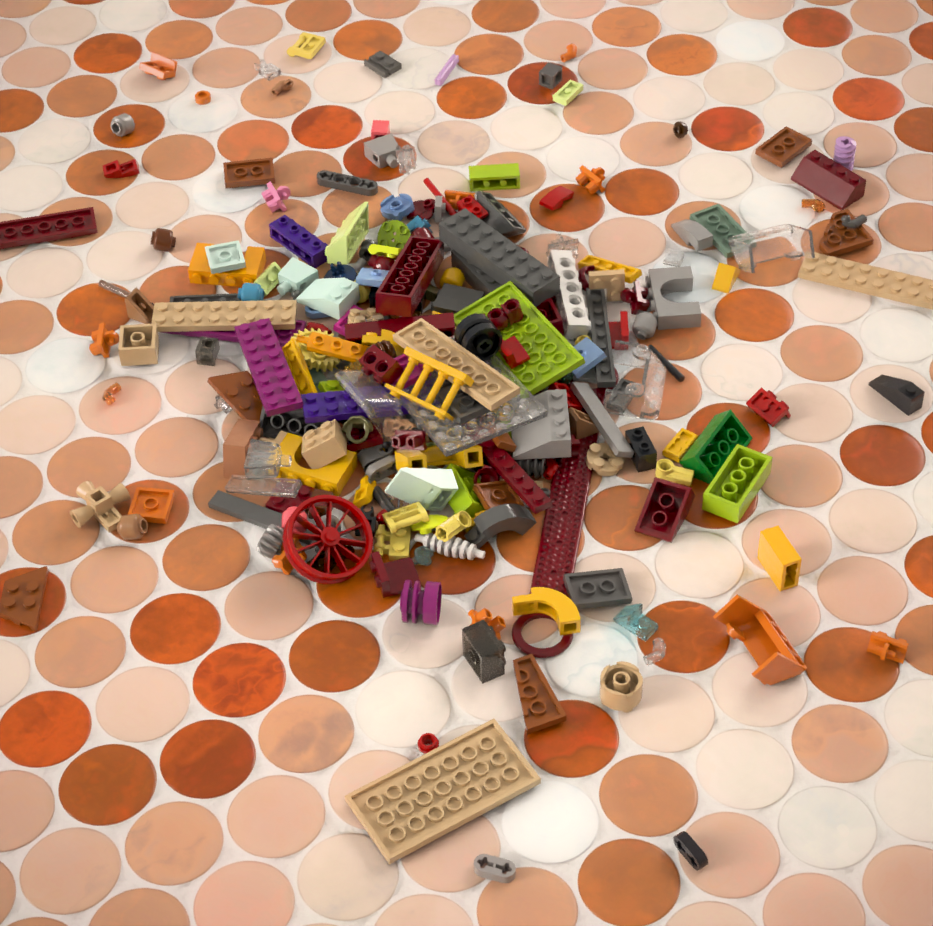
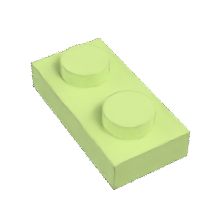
(568, 92)
(269, 278)

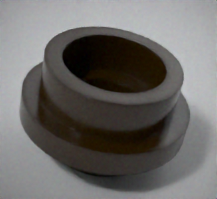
(680, 129)

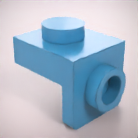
(418, 222)

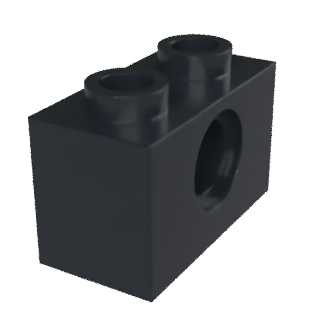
(645, 452)

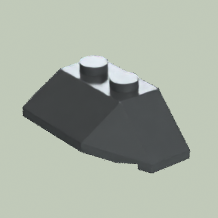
(499, 216)

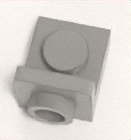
(440, 210)

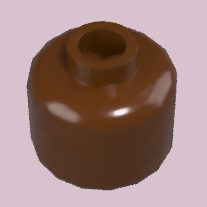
(162, 239)

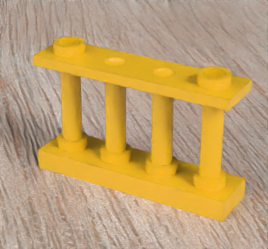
(429, 365)

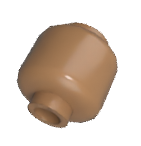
(132, 527)

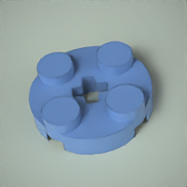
(397, 207)

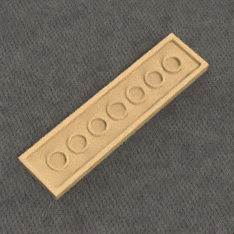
(868, 280)
(222, 315)
(489, 385)

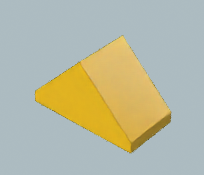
(725, 277)

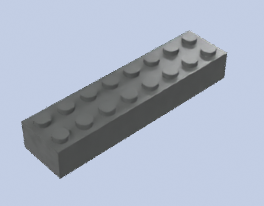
(498, 256)

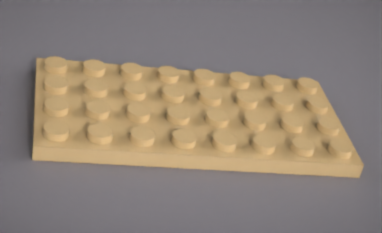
(442, 790)

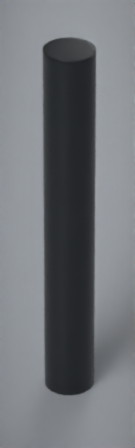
(668, 365)

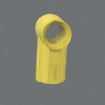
(666, 470)
(453, 526)

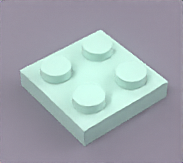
(225, 257)

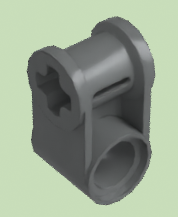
(373, 454)

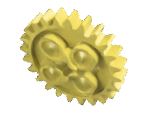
(315, 359)

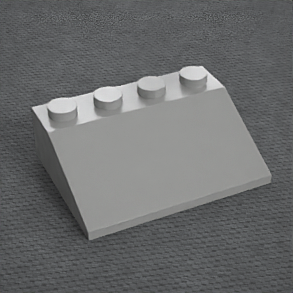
(548, 436)

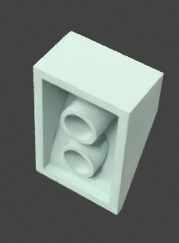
(330, 296)

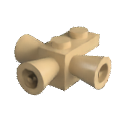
(99, 505)

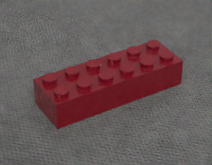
(443, 322)

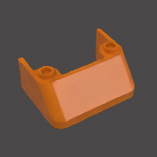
(763, 640)

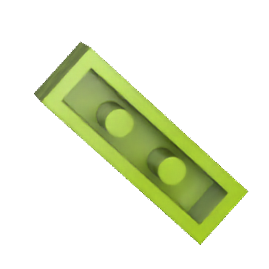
(494, 177)

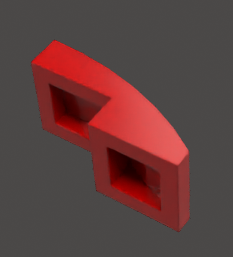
(117, 170)
(555, 198)

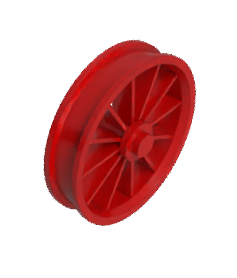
(327, 539)

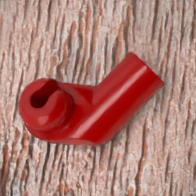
(316, 326)
(552, 467)

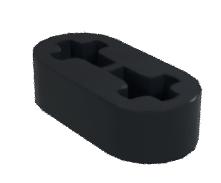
(690, 850)

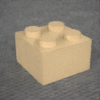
(138, 344)
(324, 444)

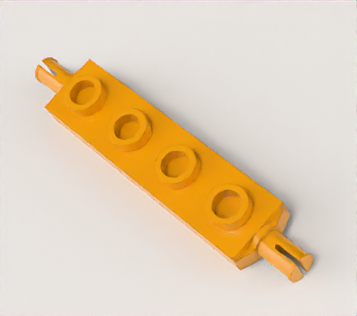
(333, 346)

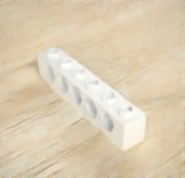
(570, 298)

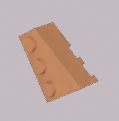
(237, 445)

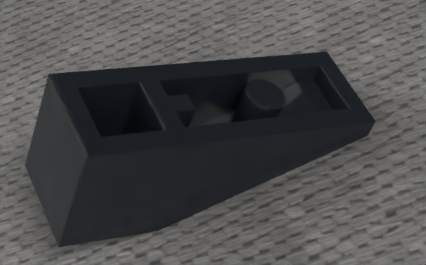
(899, 392)

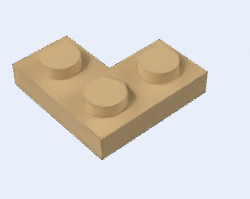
(610, 280)

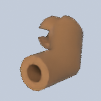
(284, 85)

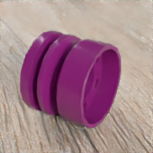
(422, 602)

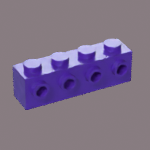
(298, 241)

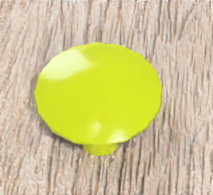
(425, 528)

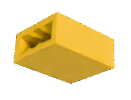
(779, 558)

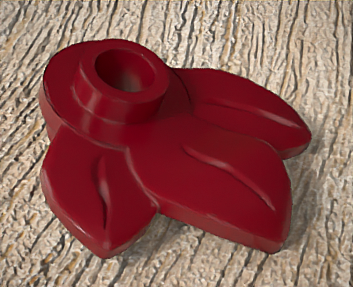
(423, 209)

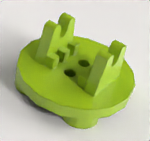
(386, 234)

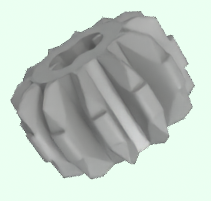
(270, 541)

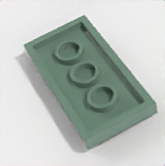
(720, 225)

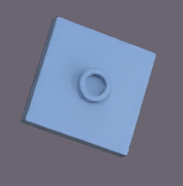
(371, 277)
(592, 356)

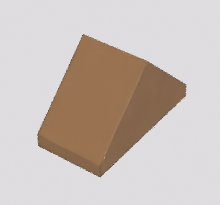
(139, 307)
(581, 424)

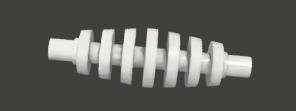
(454, 547)

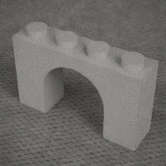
(668, 313)

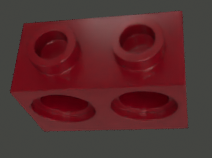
(380, 366)

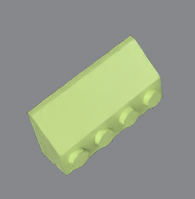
(349, 236)

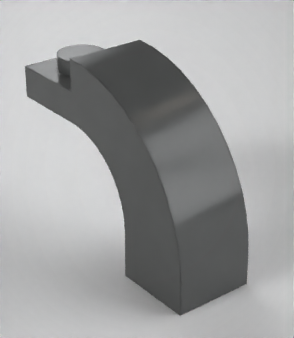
(500, 519)

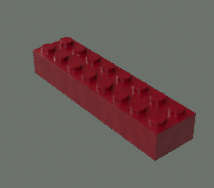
(409, 277)

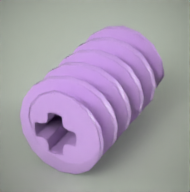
(845, 151)

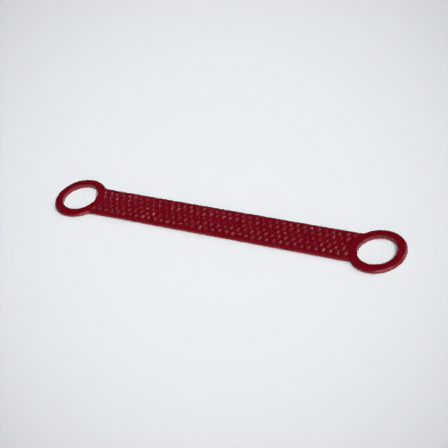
(561, 534)

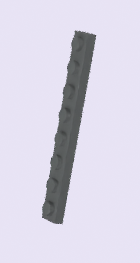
(601, 337)

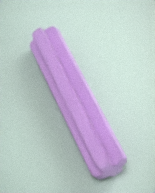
(446, 70)

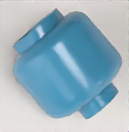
(251, 292)

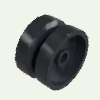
(478, 336)

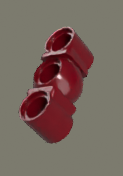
(509, 313)

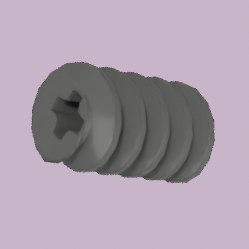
(532, 466)

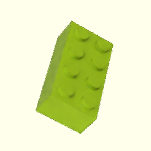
(737, 483)

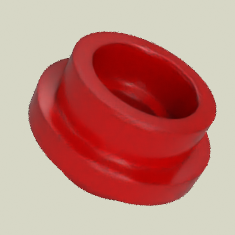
(428, 738)

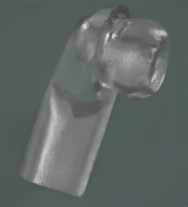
(658, 652)

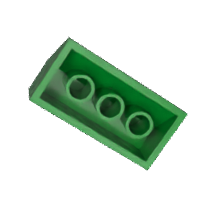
(715, 446)

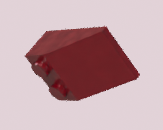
(665, 509)

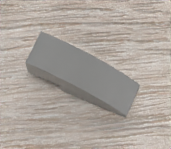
(693, 234)

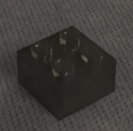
(483, 651)

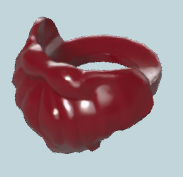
(584, 270)
(488, 475)

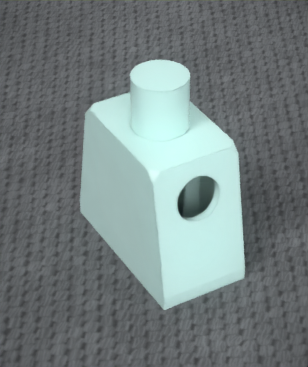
(296, 276)

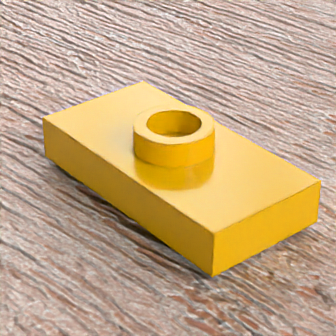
(679, 445)

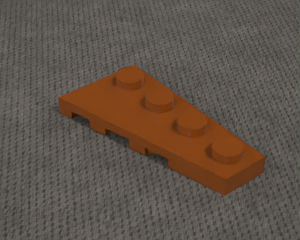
(536, 696)

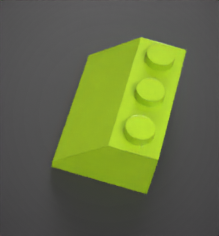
(465, 497)

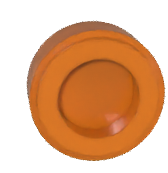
(202, 97)

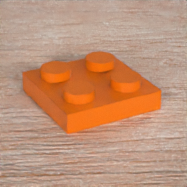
(152, 504)

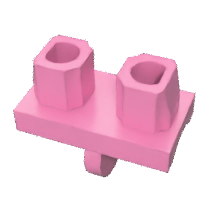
(274, 198)

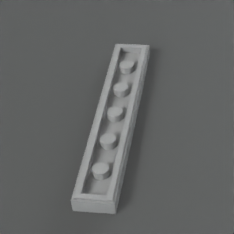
(602, 420)

